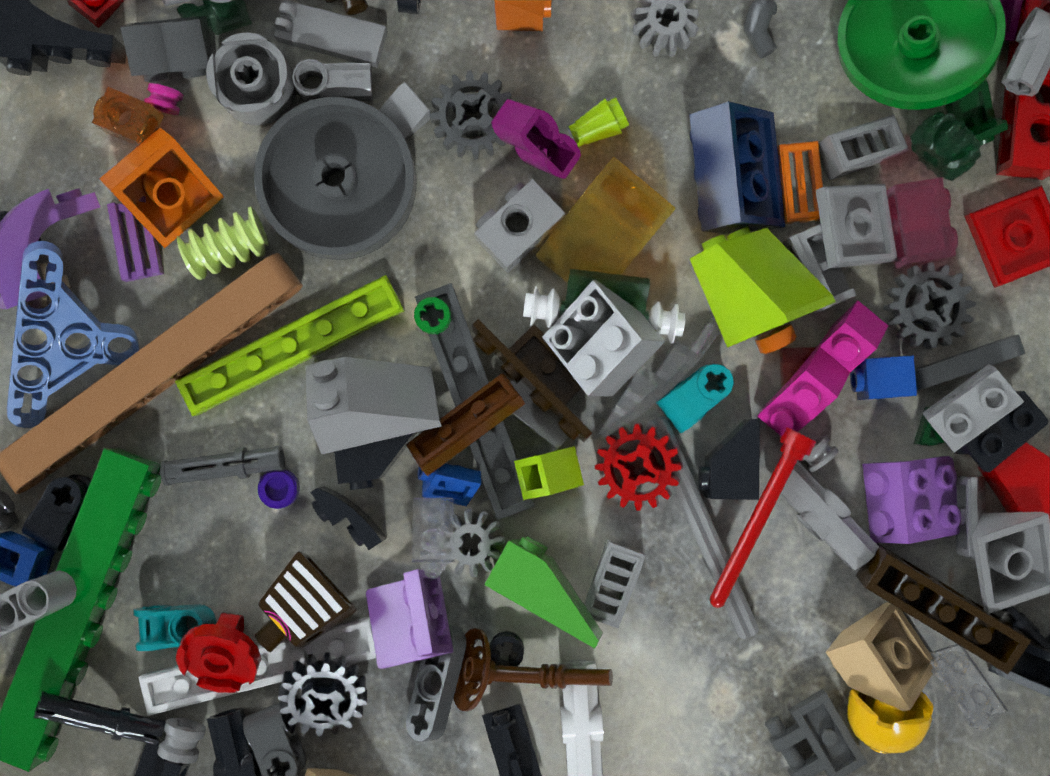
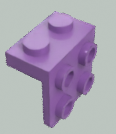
(911, 500)

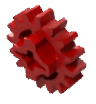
(621, 460)

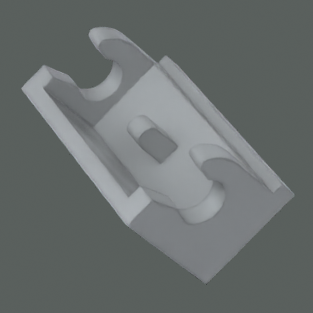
(810, 251)

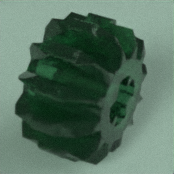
(945, 146)

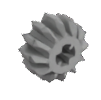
(675, 35)
(472, 558)

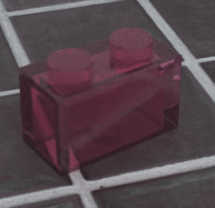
(921, 222)

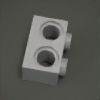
(972, 407)

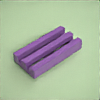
(121, 245)

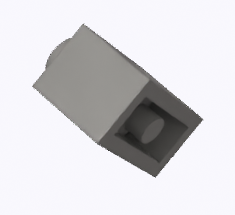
(511, 247)

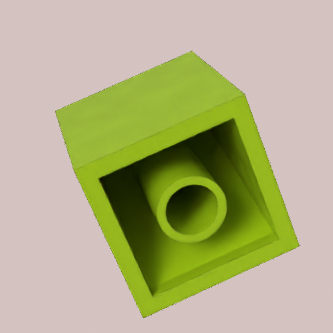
(755, 284)

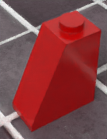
(1022, 481)

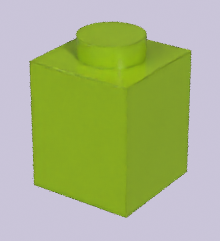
(549, 473)

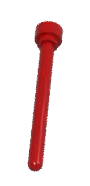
(794, 448)

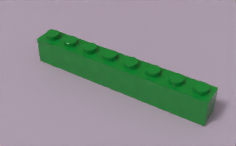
(62, 640)

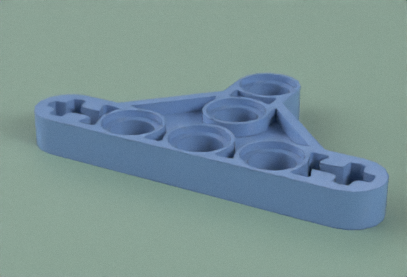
(58, 321)

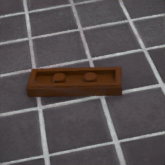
(465, 424)

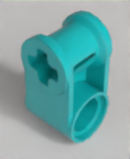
(691, 401)
(166, 624)

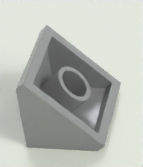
(1012, 557)

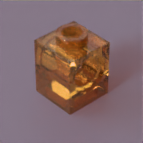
(143, 121)

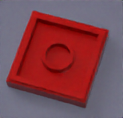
(1013, 235)

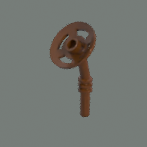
(484, 672)

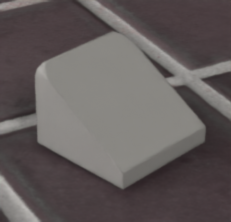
(406, 110)

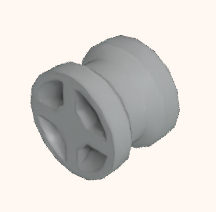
(181, 740)

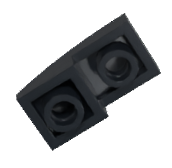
(336, 508)

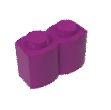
(536, 138)

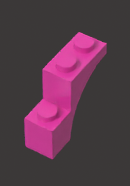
(825, 371)

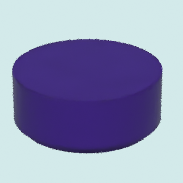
(278, 488)

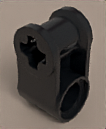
(55, 512)

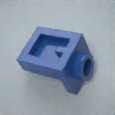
(451, 482)

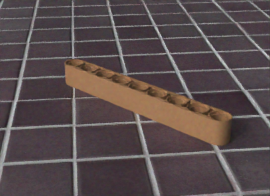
(148, 373)

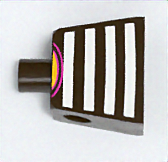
(301, 605)

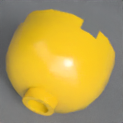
(886, 727)

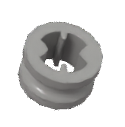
(821, 454)

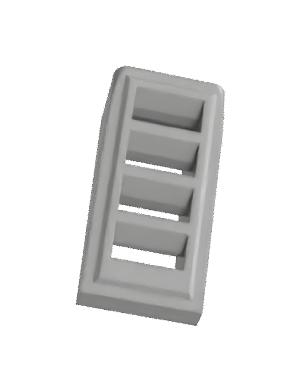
(839, 157)
(625, 553)

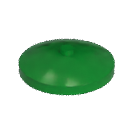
(919, 49)

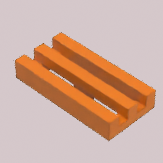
(786, 183)

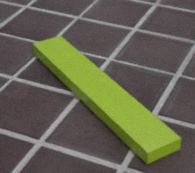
(289, 346)

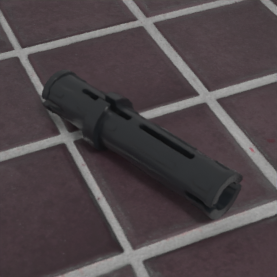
(99, 718)

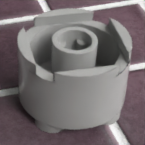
(232, 73)

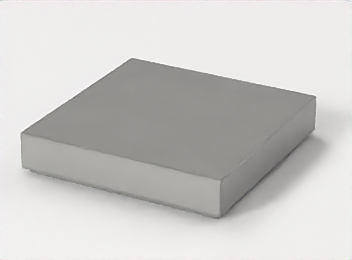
(856, 225)

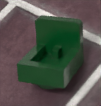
(978, 114)

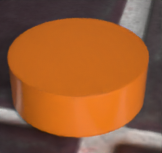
(776, 339)

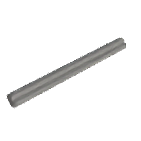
(706, 534)

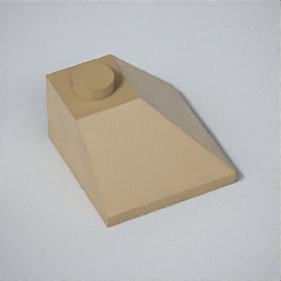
(883, 657)

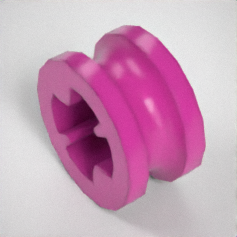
(164, 98)

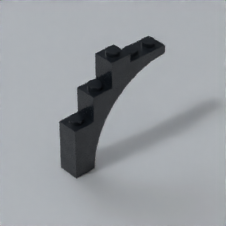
(34, 37)

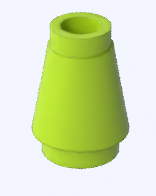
(599, 123)

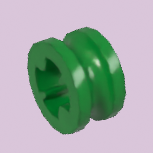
(440, 306)

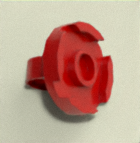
(219, 654)

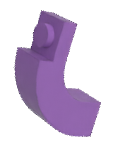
(24, 226)

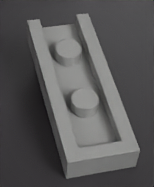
(330, 33)

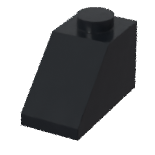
(369, 461)
(733, 465)

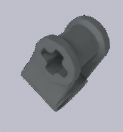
(274, 740)

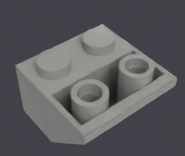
(602, 340)

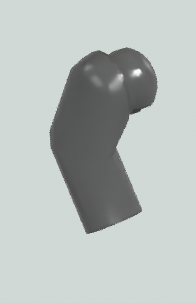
(756, 26)

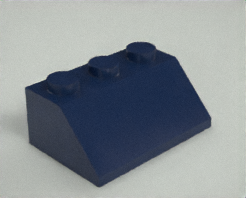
(736, 168)

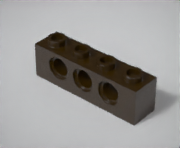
(943, 609)

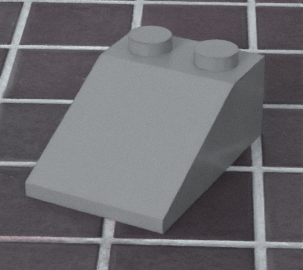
(368, 401)

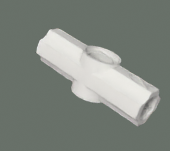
(582, 725)

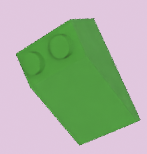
(539, 585)

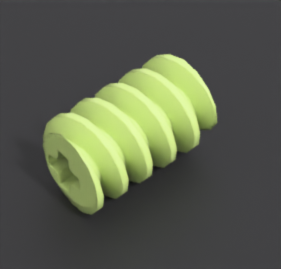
(223, 245)

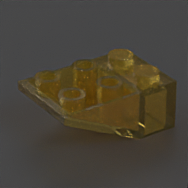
(607, 224)

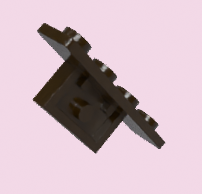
(540, 370)

